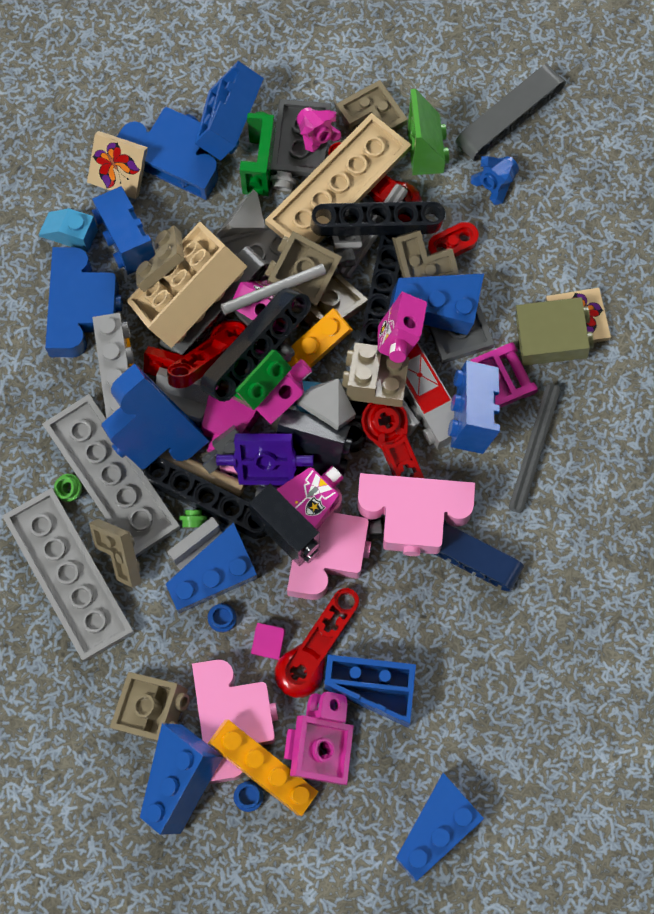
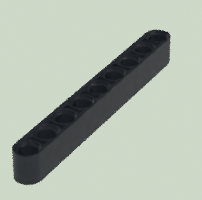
(377, 298)

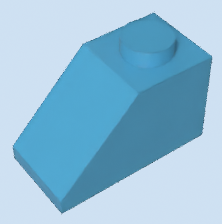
(70, 228)

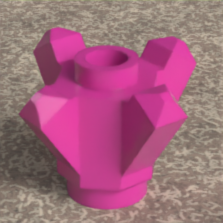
(317, 127)

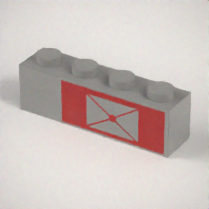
(428, 398)

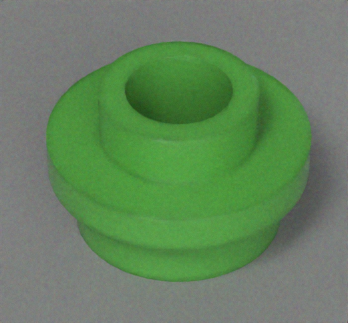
(61, 485)
(193, 518)

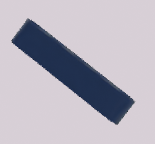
(480, 558)

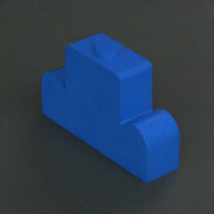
(173, 152)
(74, 299)
(149, 422)

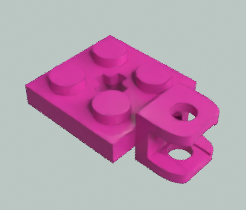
(323, 726)

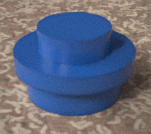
(222, 617)
(248, 796)

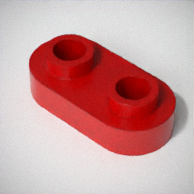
(451, 239)

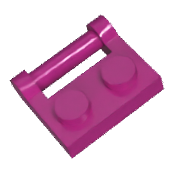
(507, 391)

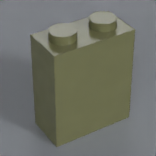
(553, 331)

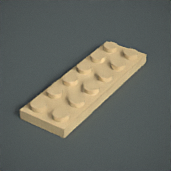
(341, 178)

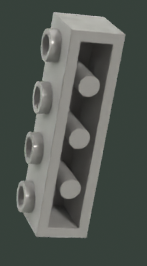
(112, 353)

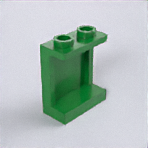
(257, 174)
(261, 380)

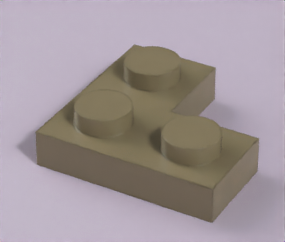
(373, 100)
(167, 256)
(416, 262)
(120, 546)

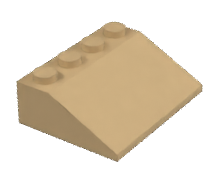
(188, 289)

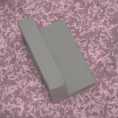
(190, 399)
(194, 543)

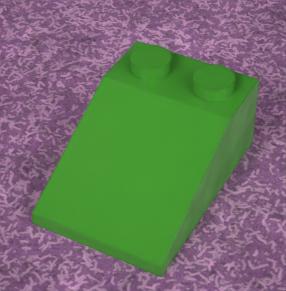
(426, 137)

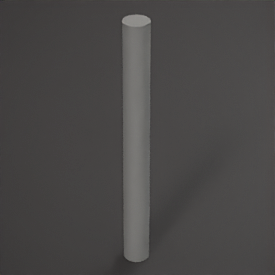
(273, 289)

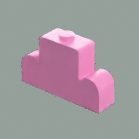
(415, 509)
(340, 554)
(243, 705)

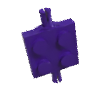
(264, 459)

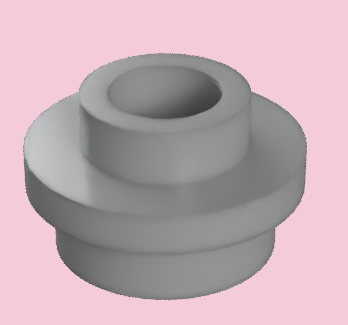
(283, 181)

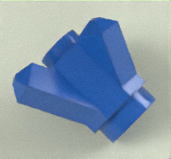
(496, 176)

